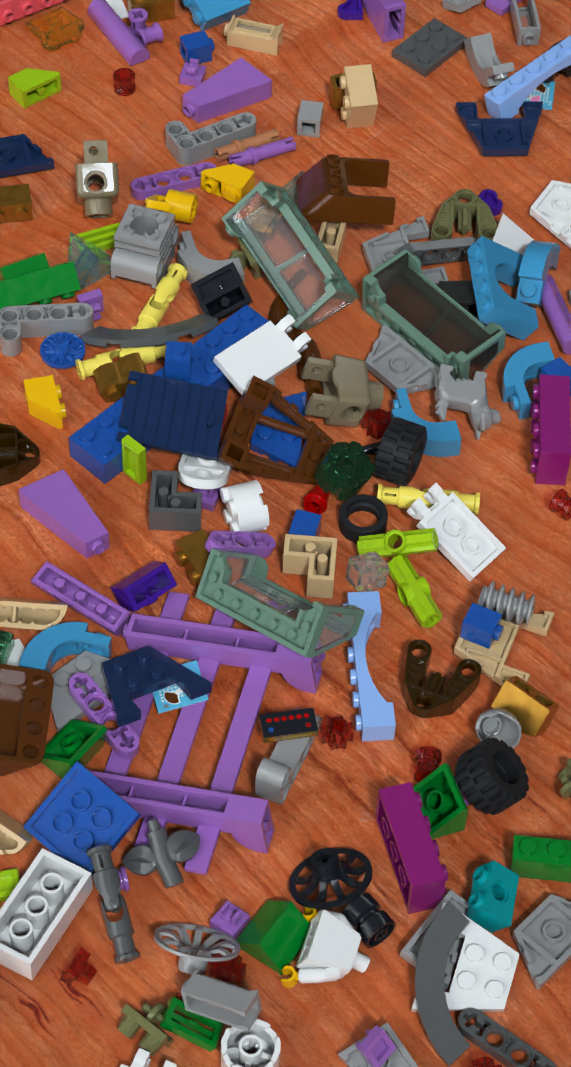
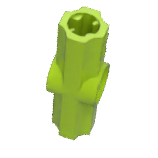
(412, 542)
(414, 591)

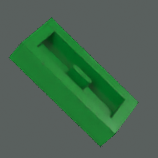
(190, 1029)

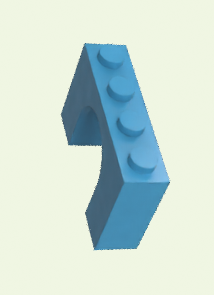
(215, 12)
(496, 262)

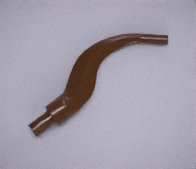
(276, 314)

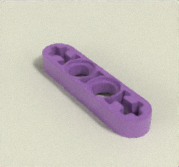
(172, 178)
(102, 716)

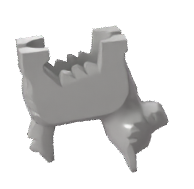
(465, 396)

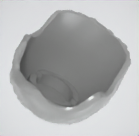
(499, 724)

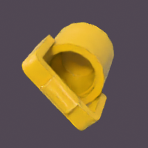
(176, 202)

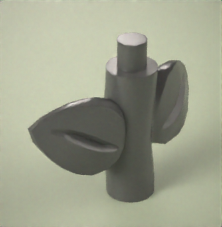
(163, 853)

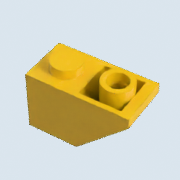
(228, 181)
(43, 400)

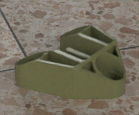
(464, 213)

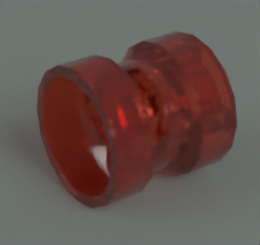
(427, 761)

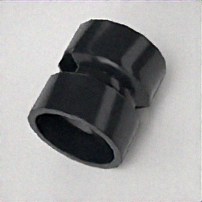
(367, 918)

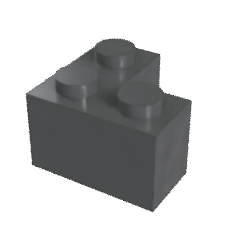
(171, 508)

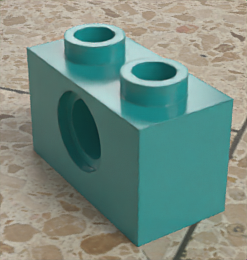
(492, 896)

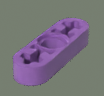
(254, 542)

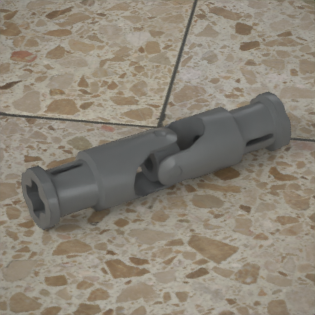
(108, 884)

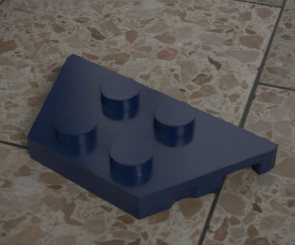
(21, 156)

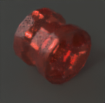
(124, 82)
(562, 504)

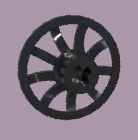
(327, 869)

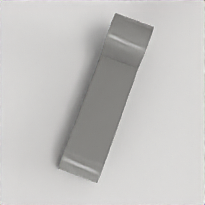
(199, 144)
(41, 321)
(278, 772)

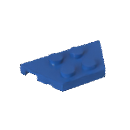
(275, 443)

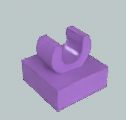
(192, 73)
(95, 299)
(209, 497)
(230, 919)
(376, 1046)

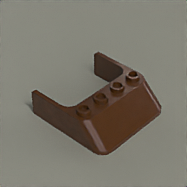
(325, 193)
(23, 716)

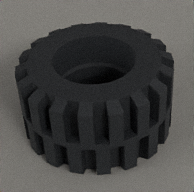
(400, 451)
(492, 776)

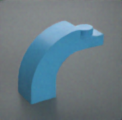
(535, 264)
(520, 369)
(442, 437)
(63, 641)

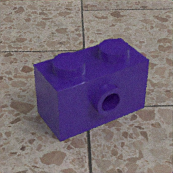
(144, 586)

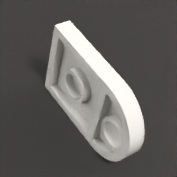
(203, 472)

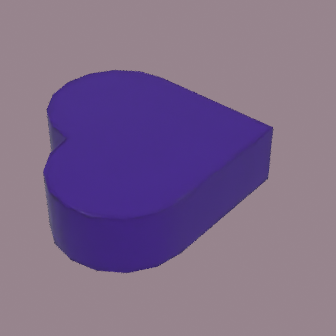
(351, 10)
(490, 198)

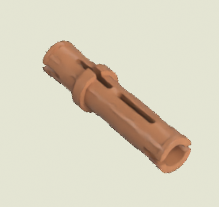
(241, 145)

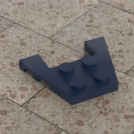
(501, 135)
(144, 673)

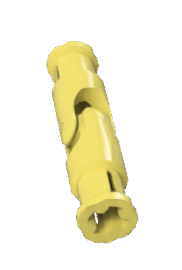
(165, 293)
(148, 354)
(408, 495)

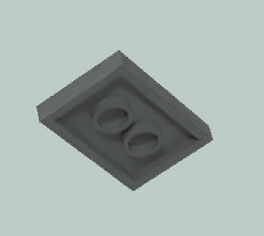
(429, 47)

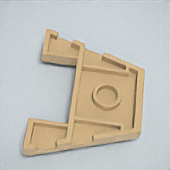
(494, 659)

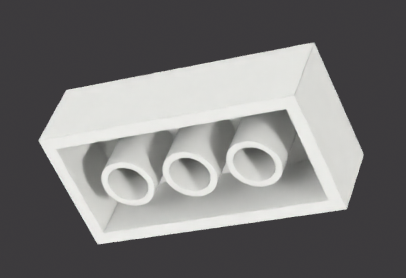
(40, 911)

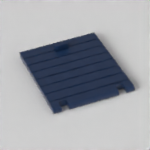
(173, 415)

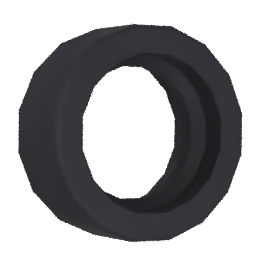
(362, 503)

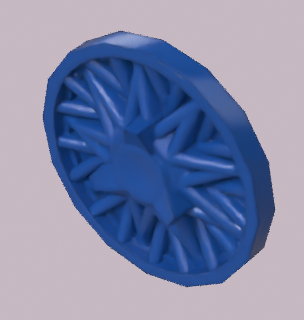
(62, 350)

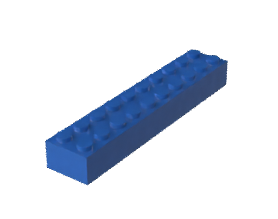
(96, 442)

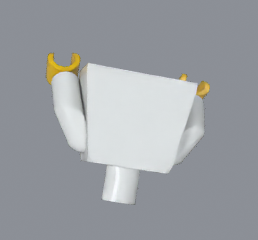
(327, 950)

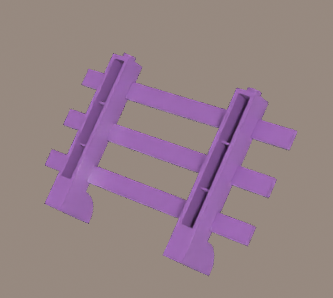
(217, 808)

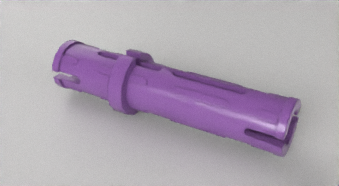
(253, 155)

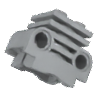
(144, 245)

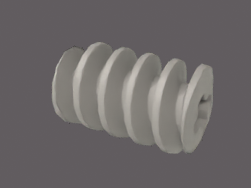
(507, 603)

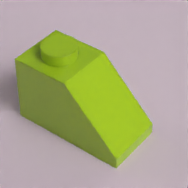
(33, 85)

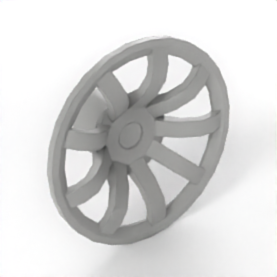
(194, 955)

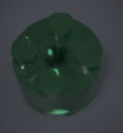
(344, 469)

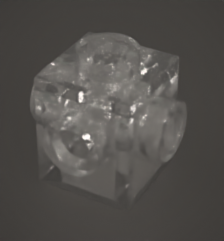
(367, 571)

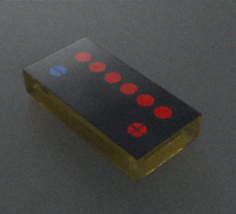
(288, 725)

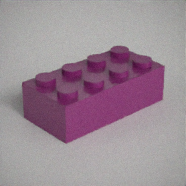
(550, 430)
(411, 847)

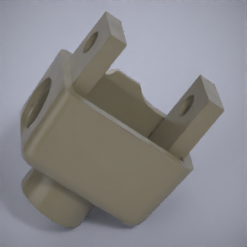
(97, 170)
(345, 390)

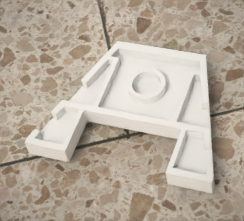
(554, 210)
(481, 973)

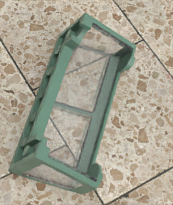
(290, 254)
(239, 587)

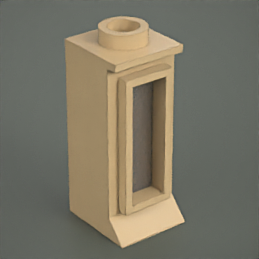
(254, 35)

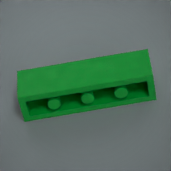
(40, 285)
(541, 858)

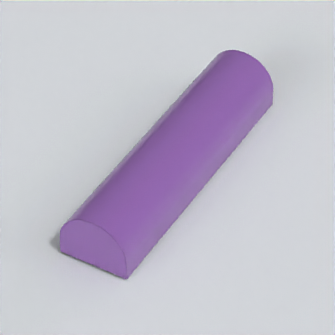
(117, 32)
(557, 313)
(82, 598)

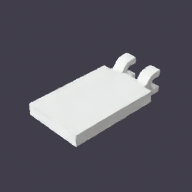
(262, 354)
(459, 532)

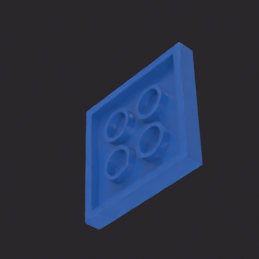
(80, 817)

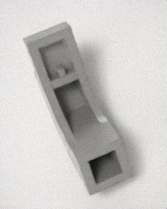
(485, 61)
(197, 264)

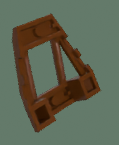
(248, 413)

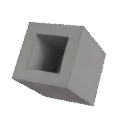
(310, 118)

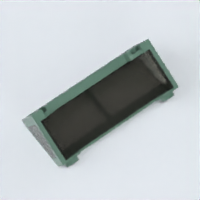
(429, 317)

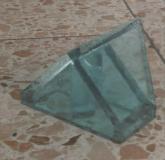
(89, 260)

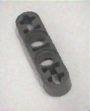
(440, 249)
(510, 1042)

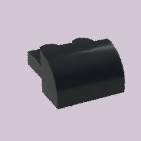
(222, 292)

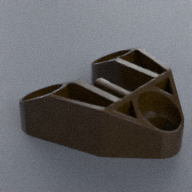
(12, 454)
(455, 693)

